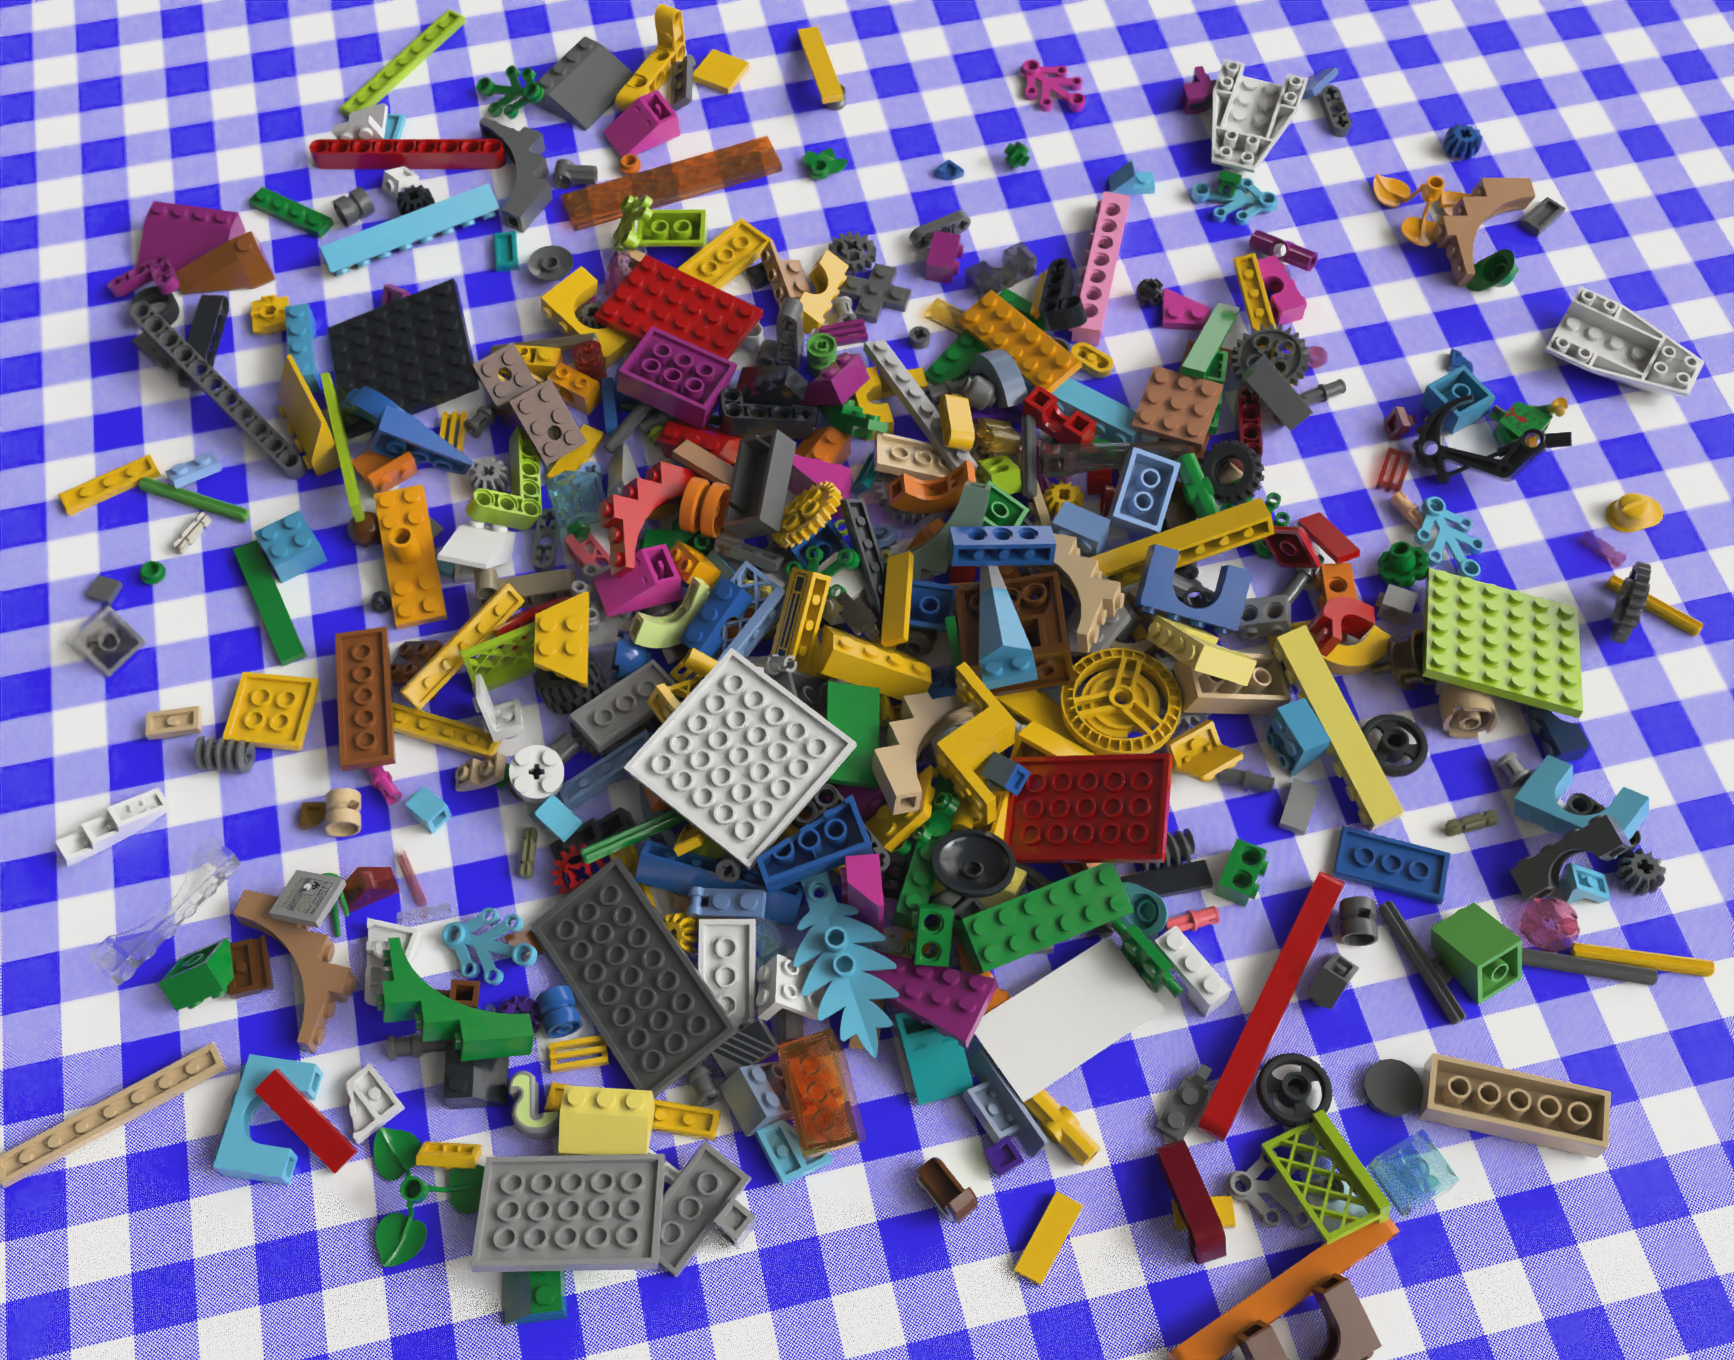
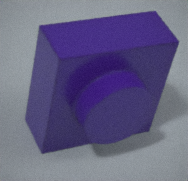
(1003, 1157)

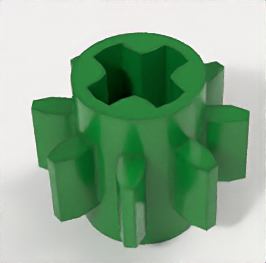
(1017, 154)

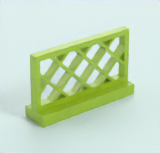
(506, 664)
(1350, 1171)

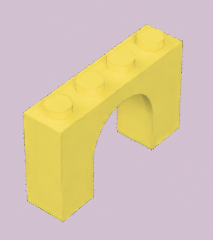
(1199, 650)

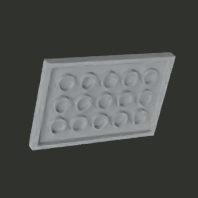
(569, 1213)

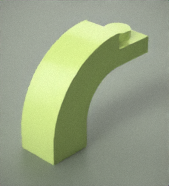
(668, 629)

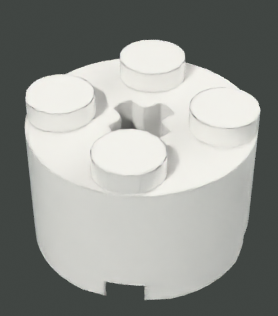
(533, 758)

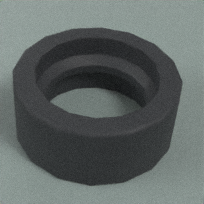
(153, 295)

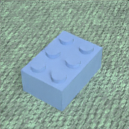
(1143, 492)

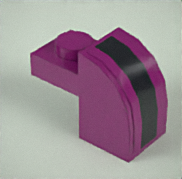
(1198, 95)

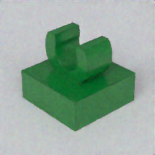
(1229, 180)

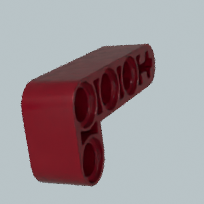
(1247, 422)
(1193, 1202)

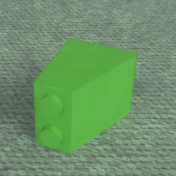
(1478, 951)

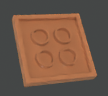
(1177, 407)

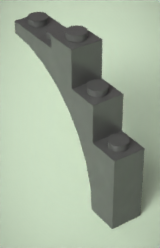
(530, 191)

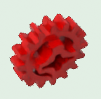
(565, 866)

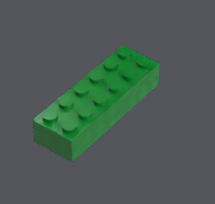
(1043, 917)

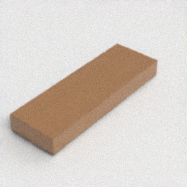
(703, 463)

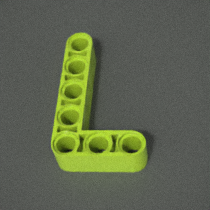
(524, 503)

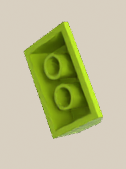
(674, 228)

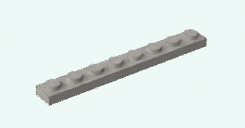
(914, 400)

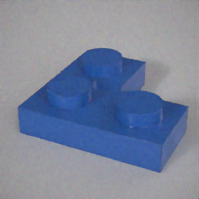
(942, 683)

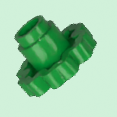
(1403, 565)

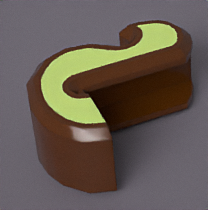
(946, 1191)

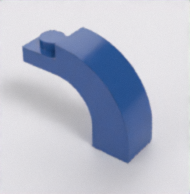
(366, 403)

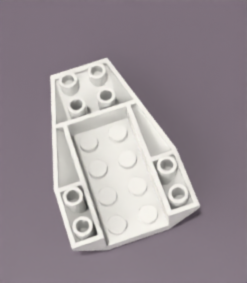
(1250, 115)
(1622, 346)

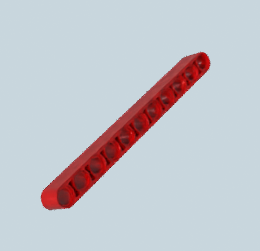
(1270, 1007)

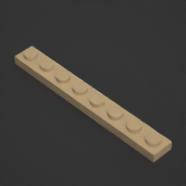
(110, 1114)

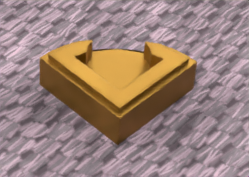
(311, 814)

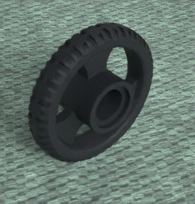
(1398, 737)
(1310, 1072)

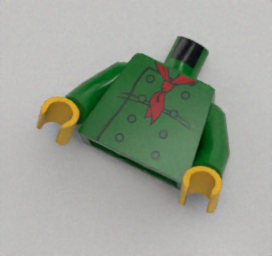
(1524, 417)

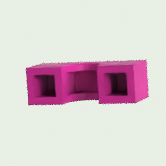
(1287, 302)

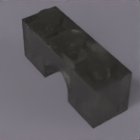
(1017, 265)

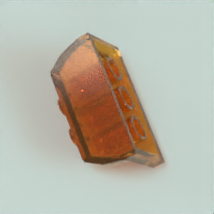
(821, 1094)

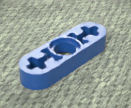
(609, 405)

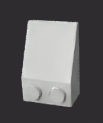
(479, 545)

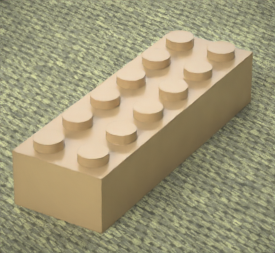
(1515, 1105)

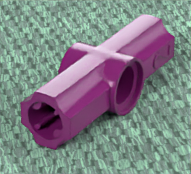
(1295, 254)

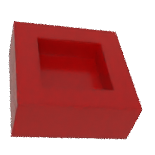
(1096, 479)

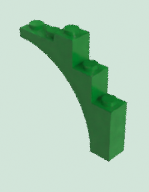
(473, 1031)

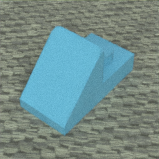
(1129, 182)
(555, 818)
(1582, 883)

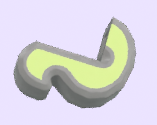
(525, 1110)

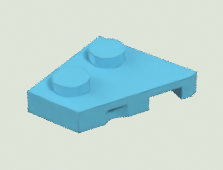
(784, 1152)

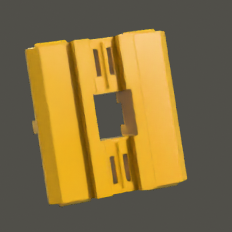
(262, 319)

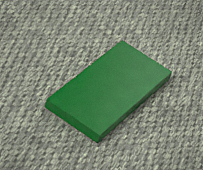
(855, 713)

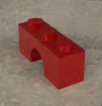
(1049, 418)

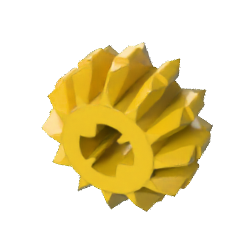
(1058, 494)
(683, 930)

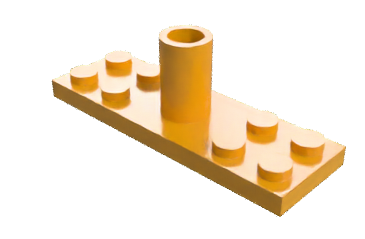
(410, 556)

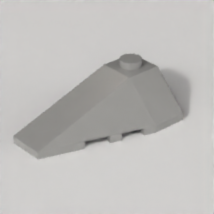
(621, 470)

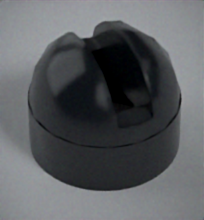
(376, 604)

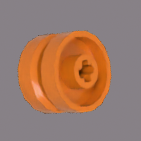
(704, 507)

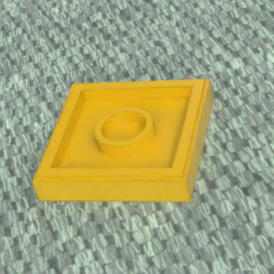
(720, 71)

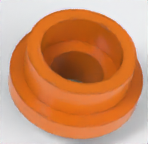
(630, 164)

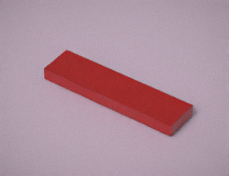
(306, 1121)

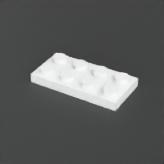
(729, 964)

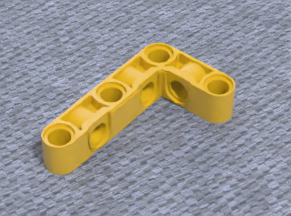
(658, 65)

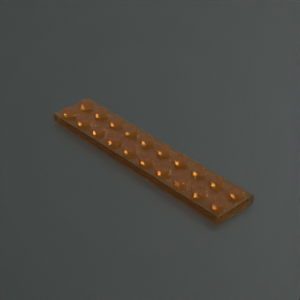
(673, 181)

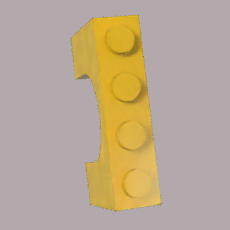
(563, 301)

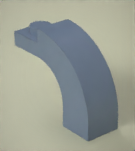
(1004, 374)

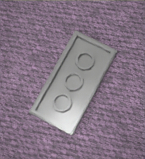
(620, 707)
(694, 1203)

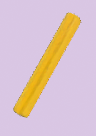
(1662, 609)

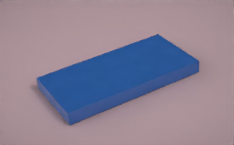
(1391, 865)

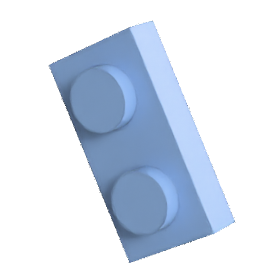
(194, 470)

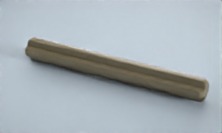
(565, 342)

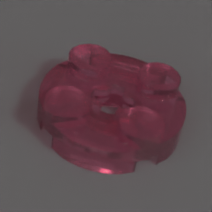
(618, 271)
(1547, 939)

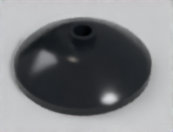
(973, 853)

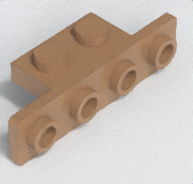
(784, 274)

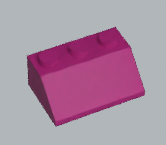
(863, 889)

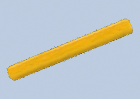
(1645, 959)

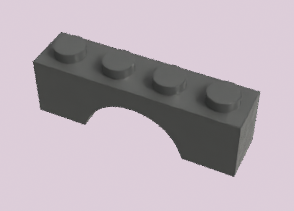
(1540, 874)

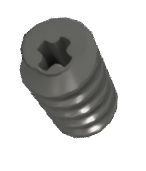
(223, 757)
(1176, 846)

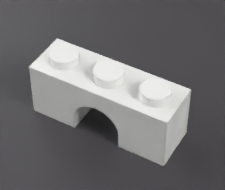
(1203, 983)

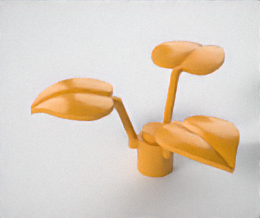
(1394, 191)

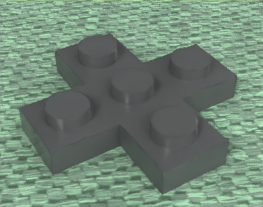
(876, 293)

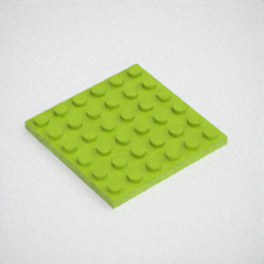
(1502, 643)

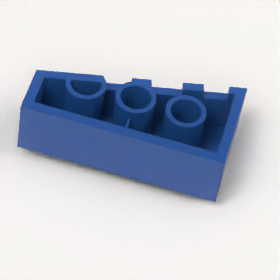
(816, 847)

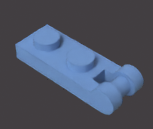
(727, 903)

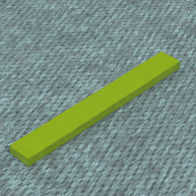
(404, 62)
(342, 447)

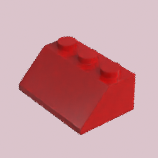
(708, 438)

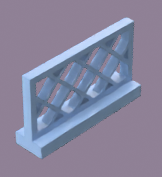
(764, 615)

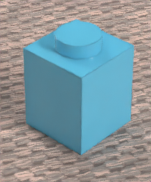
(428, 809)

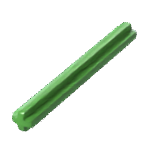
(194, 499)

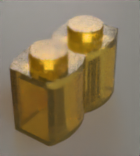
(997, 436)

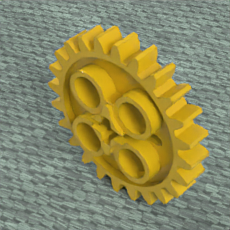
(807, 514)

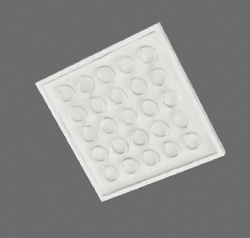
(740, 758)

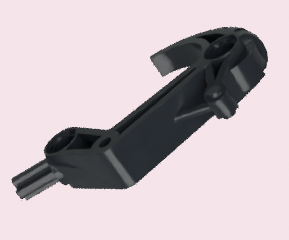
(1516, 454)

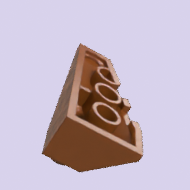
(228, 267)

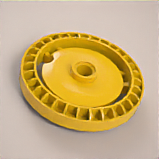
(1114, 721)

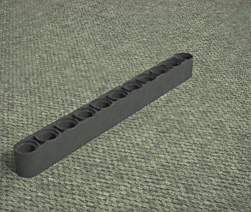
(150, 322)

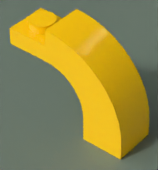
(1357, 657)

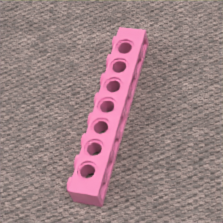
(1101, 265)

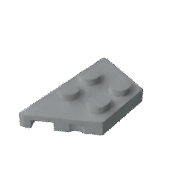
(1107, 632)

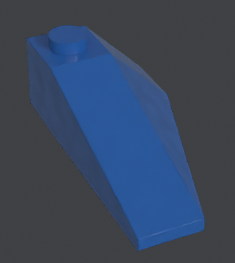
(401, 432)

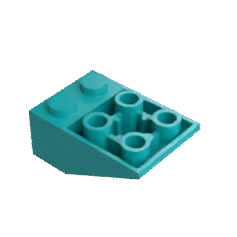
(933, 1061)

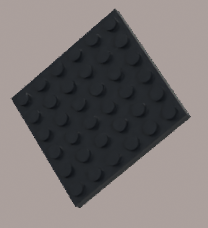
(406, 351)

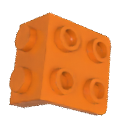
(384, 473)

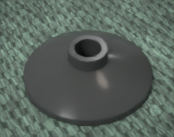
(550, 263)

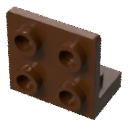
(411, 658)

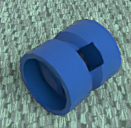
(558, 1011)

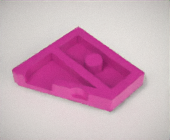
(1182, 312)

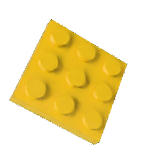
(272, 710)

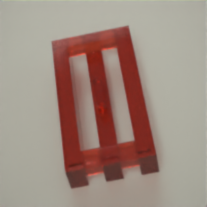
(1389, 485)

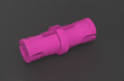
(383, 782)

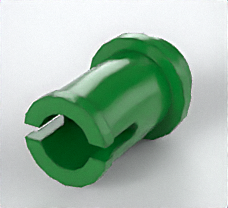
(703, 542)

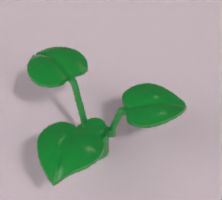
(400, 1236)

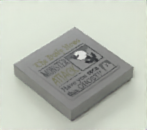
(307, 898)

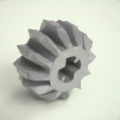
(490, 475)

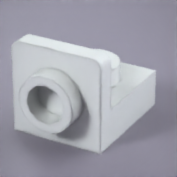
(396, 179)

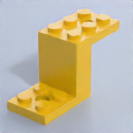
(974, 743)

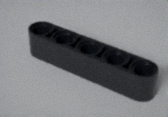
(206, 331)

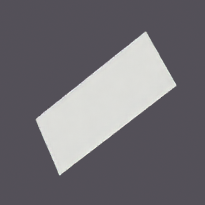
(1066, 1018)

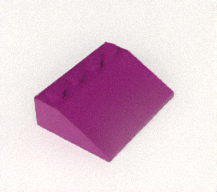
(185, 232)
(675, 377)

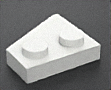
(370, 1102)

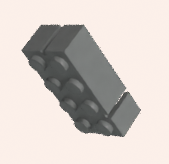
(759, 484)

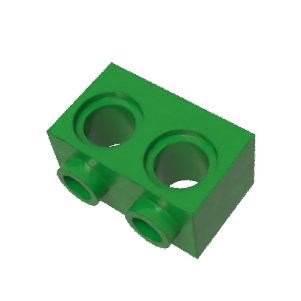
(1240, 872)
(939, 934)

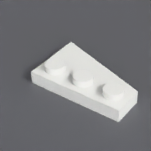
(377, 941)

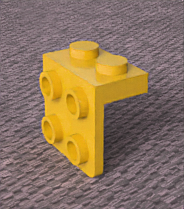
(1200, 752)

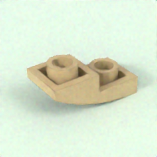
(480, 774)

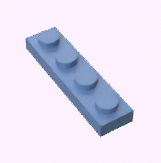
(601, 773)

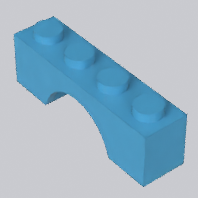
(300, 336)

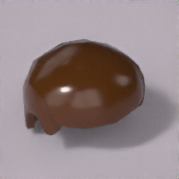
(365, 531)

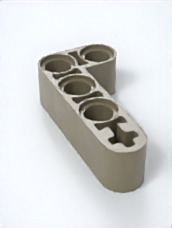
(533, 587)

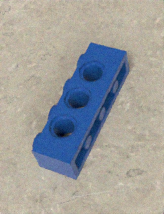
(1001, 545)

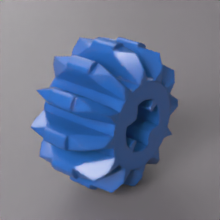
(1462, 141)

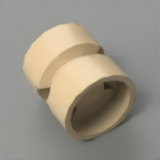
(343, 812)

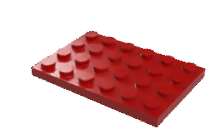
(680, 306)
(1091, 809)

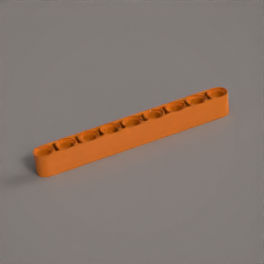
(1284, 1292)

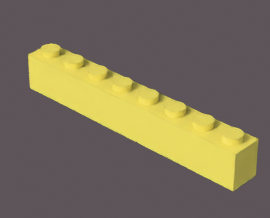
(1348, 745)

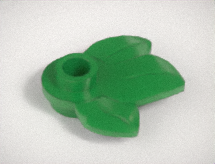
(823, 164)

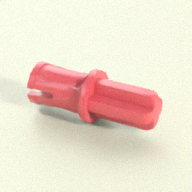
(1194, 919)

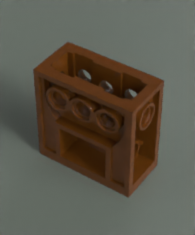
(1042, 622)

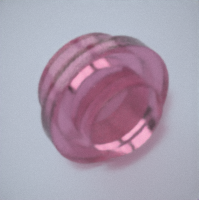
(1318, 356)

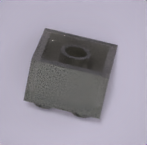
(105, 640)

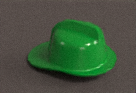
(1495, 271)

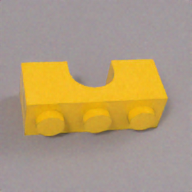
(870, 392)

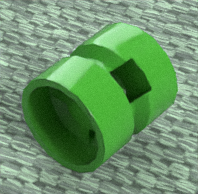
(820, 352)

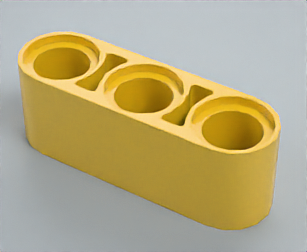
(956, 422)

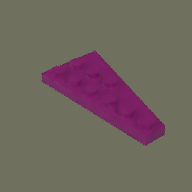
(939, 996)

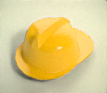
(1634, 512)

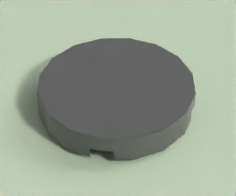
(1392, 1088)

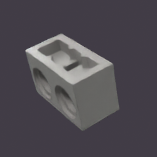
(1262, 612)

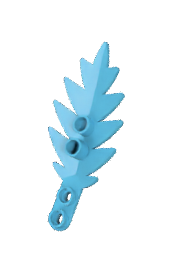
(843, 964)

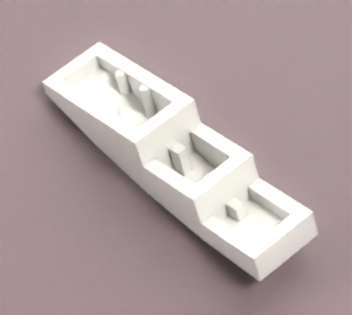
(119, 823)

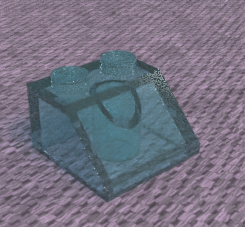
(576, 497)

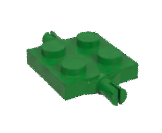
(1146, 959)

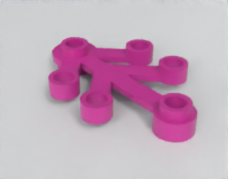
(1032, 70)

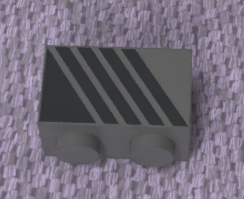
(746, 1047)

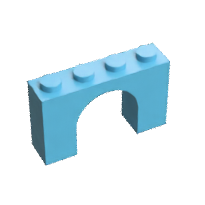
(1551, 779)
(238, 1153)

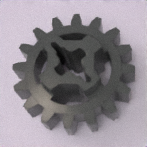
(852, 251)

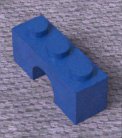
(723, 603)

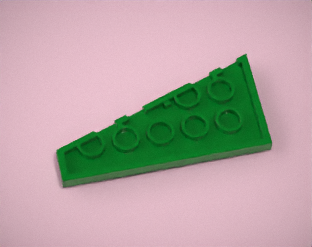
(954, 361)

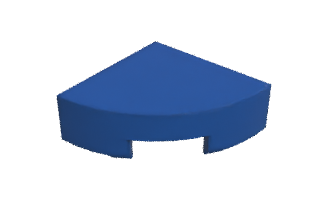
(949, 171)
(1457, 360)

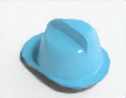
(1149, 910)

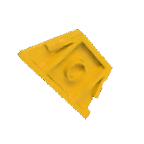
(564, 639)
(894, 829)

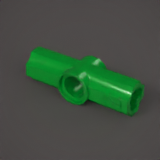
(1196, 487)

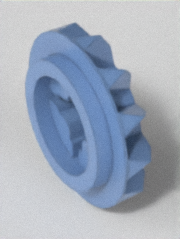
(885, 536)

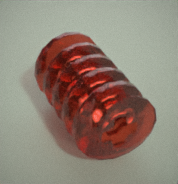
(590, 360)

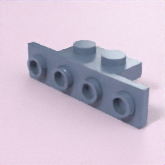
(999, 1106)

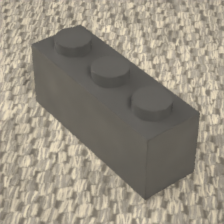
(1276, 393)

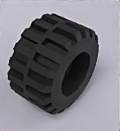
(1251, 476)
(566, 695)

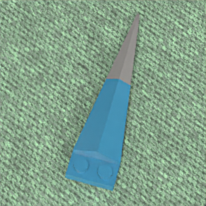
(1003, 645)

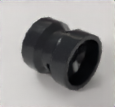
(893, 880)

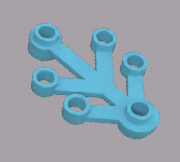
(1260, 201)
(1435, 512)
(486, 943)

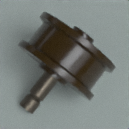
(1405, 661)

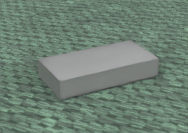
(1299, 806)

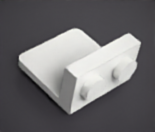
(363, 124)
(500, 720)
(782, 988)

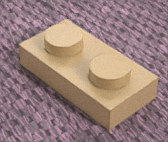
(173, 722)

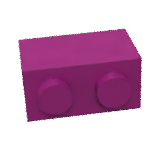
(943, 257)

